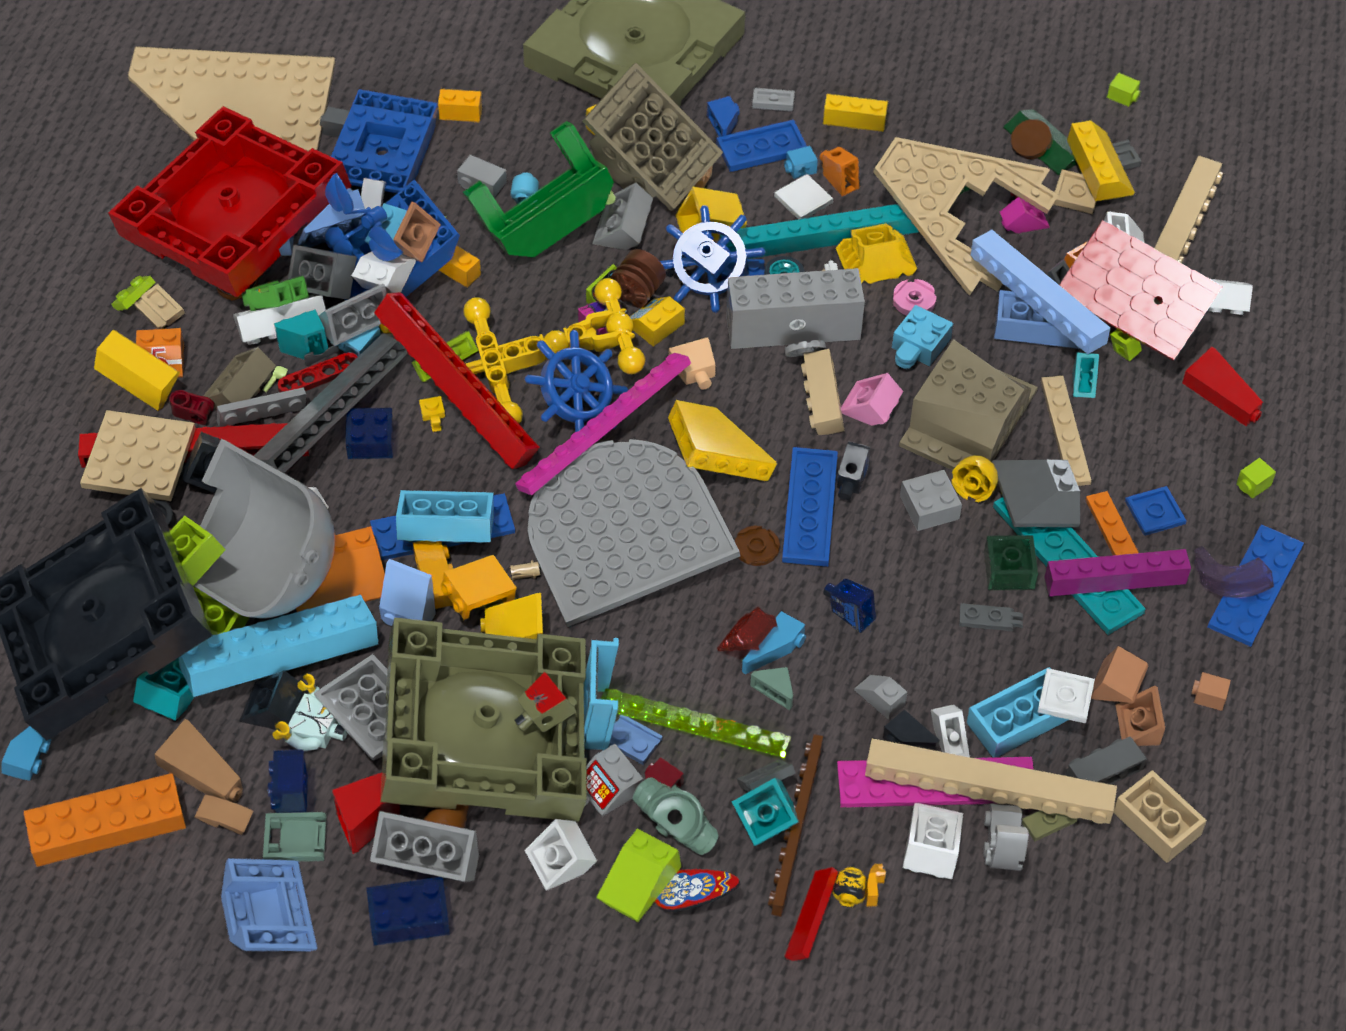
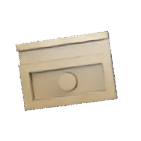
(159, 307)

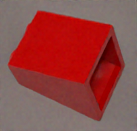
(359, 809)

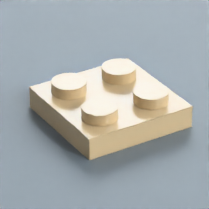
(1074, 192)

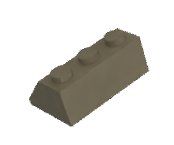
(241, 378)

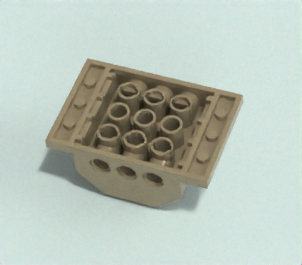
(649, 139)
(965, 409)

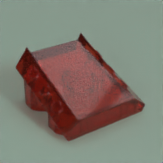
(748, 631)

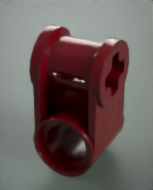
(191, 406)

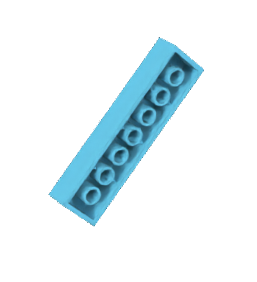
(279, 645)

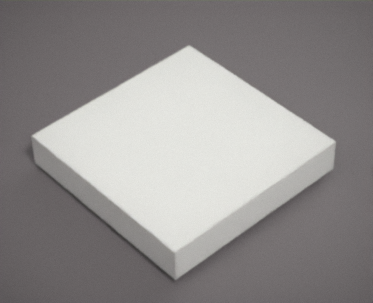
(803, 197)
(1066, 695)

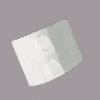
(933, 841)

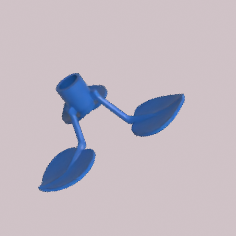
(380, 242)

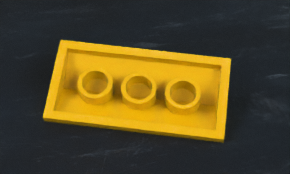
(135, 369)

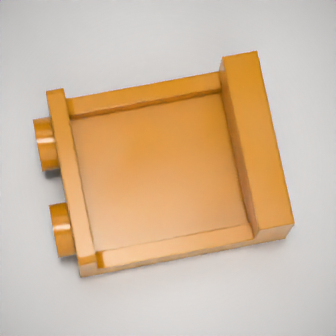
(477, 585)

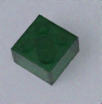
(1010, 562)

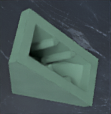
(774, 684)

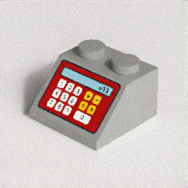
(611, 780)

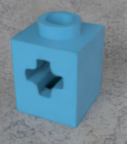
(801, 162)

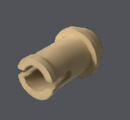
(525, 570)

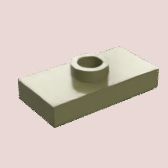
(1043, 824)

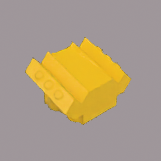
(877, 253)

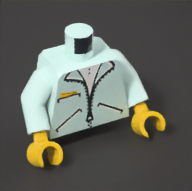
(311, 723)

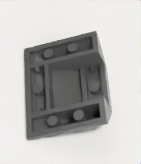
(1039, 492)

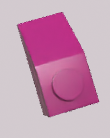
(1023, 217)

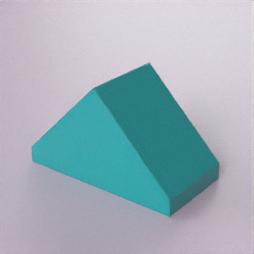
(1085, 375)

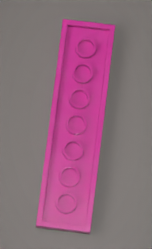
(864, 791)

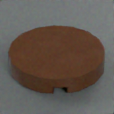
(1031, 138)
(757, 552)

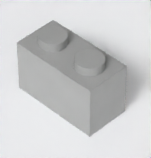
(477, 169)

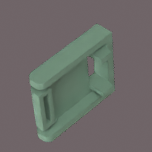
(300, 836)

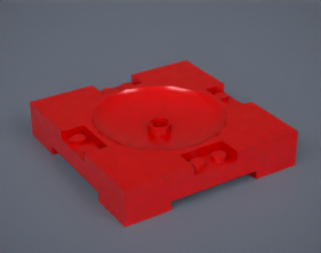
(228, 201)

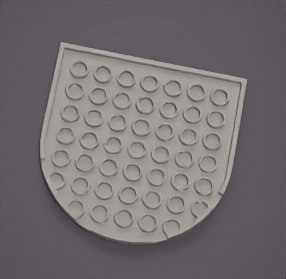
(623, 527)

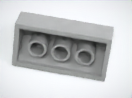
(425, 847)

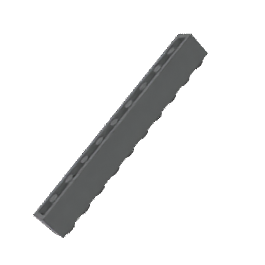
(332, 403)

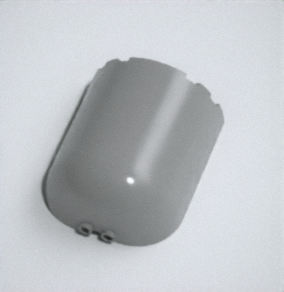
(272, 532)

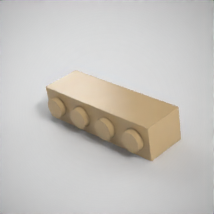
(823, 392)

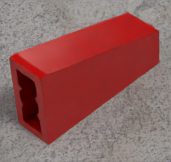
(1222, 386)

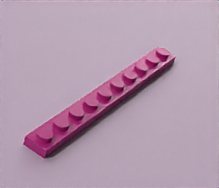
(602, 424)

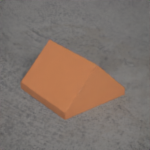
(416, 232)
(1119, 677)
(1142, 719)

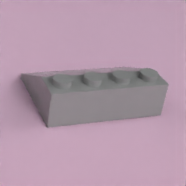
(359, 703)

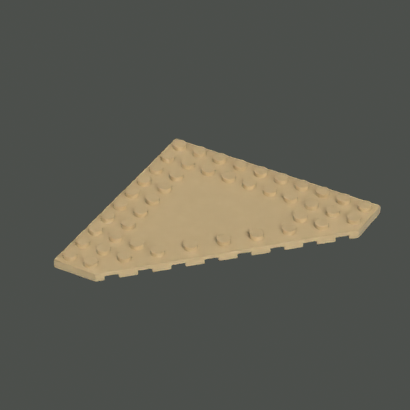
(273, 90)

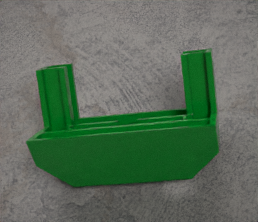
(552, 209)

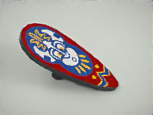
(695, 888)

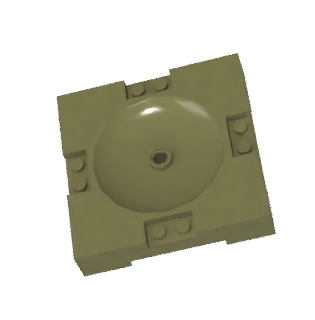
(601, 39)
(455, 725)

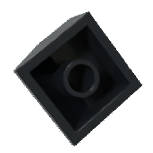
(199, 461)
(272, 701)

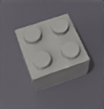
(930, 500)

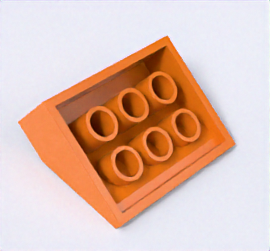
(353, 571)

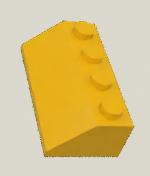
(1098, 161)

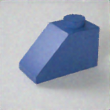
(723, 115)

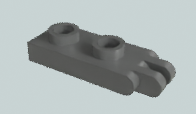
(989, 617)

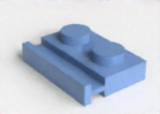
(634, 739)

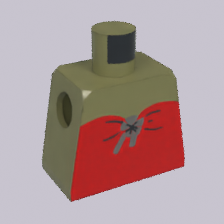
(543, 705)

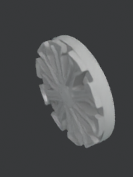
(803, 348)

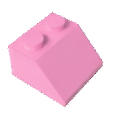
(872, 399)

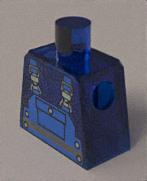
(851, 602)

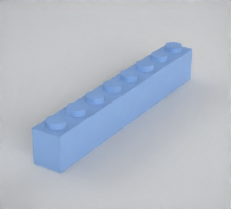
(1040, 292)

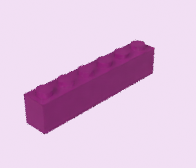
(1117, 572)

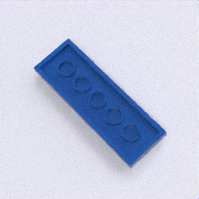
(810, 507)
(389, 547)
(1244, 616)

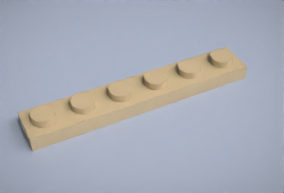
(1065, 427)

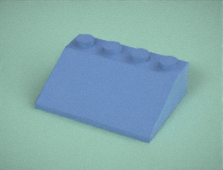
(315, 231)

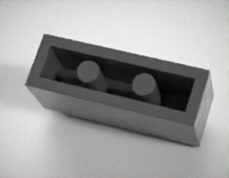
(1109, 764)

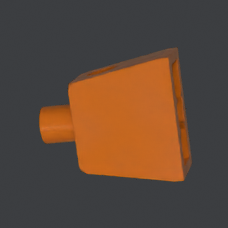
(838, 166)

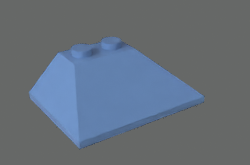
(265, 907)

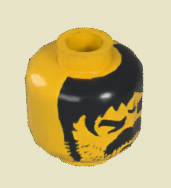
(850, 887)

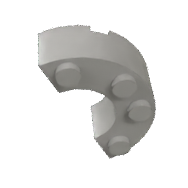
(1006, 837)

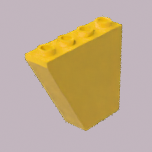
(716, 443)

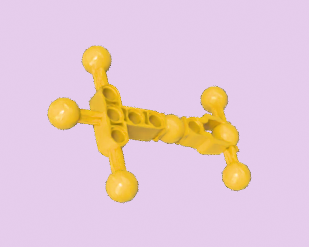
(617, 324)

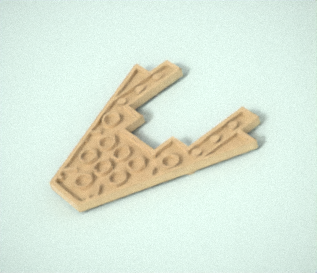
(930, 178)

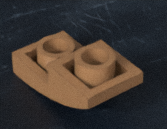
(223, 813)

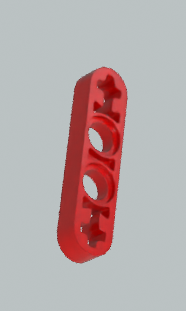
(317, 372)

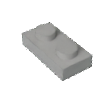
(773, 99)

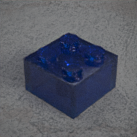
(369, 433)
(288, 781)

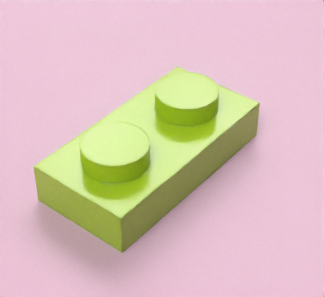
(127, 297)

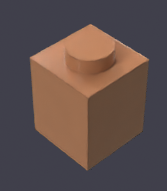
(1211, 691)

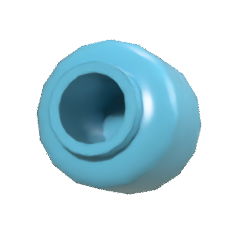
(523, 186)

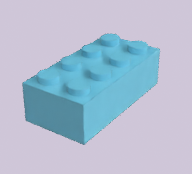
(445, 516)
(1011, 716)

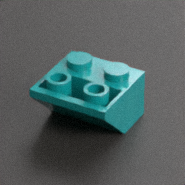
(301, 335)

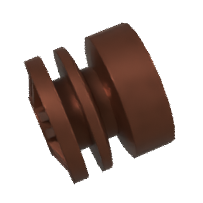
(639, 277)

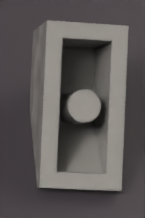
(883, 694)

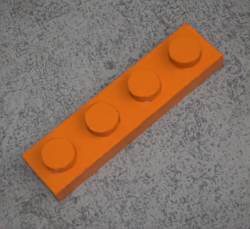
(1110, 524)

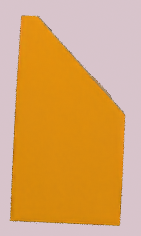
(876, 875)

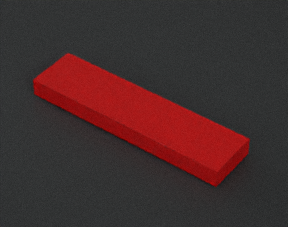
(811, 914)

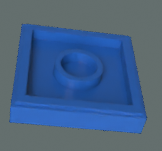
(1155, 510)

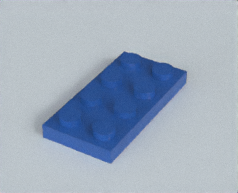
(760, 145)

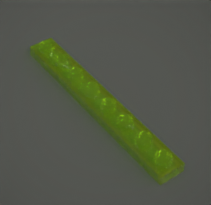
(699, 723)

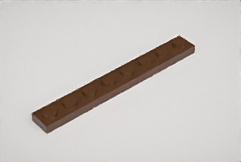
(793, 833)

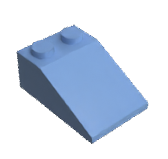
(406, 594)

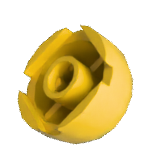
(975, 478)

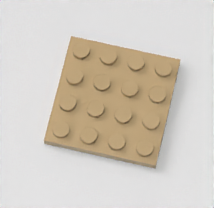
(138, 454)

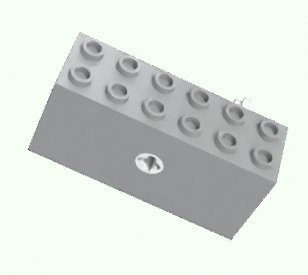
(795, 307)

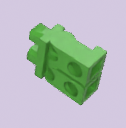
(275, 293)

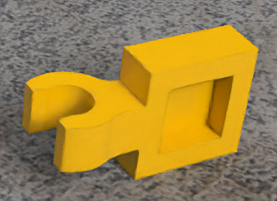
(432, 410)

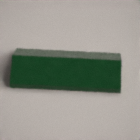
(1056, 157)

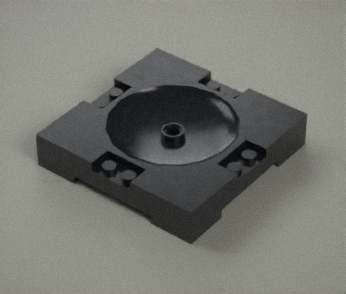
(97, 615)

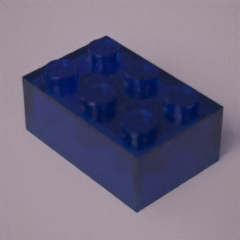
(407, 911)

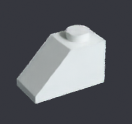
(950, 730)

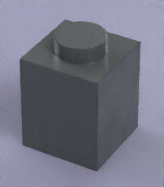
(333, 121)

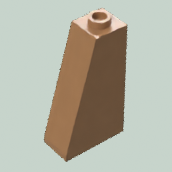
(198, 764)

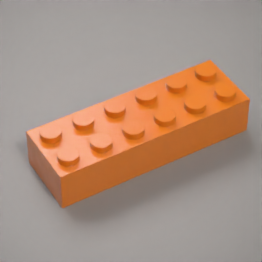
(104, 819)

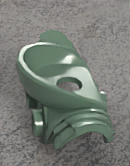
(693, 830)

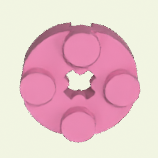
(918, 288)

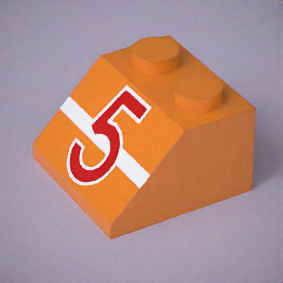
(165, 345)

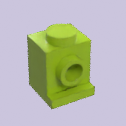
(1125, 345)

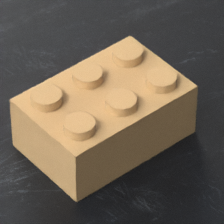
(1159, 816)

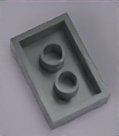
(323, 271)

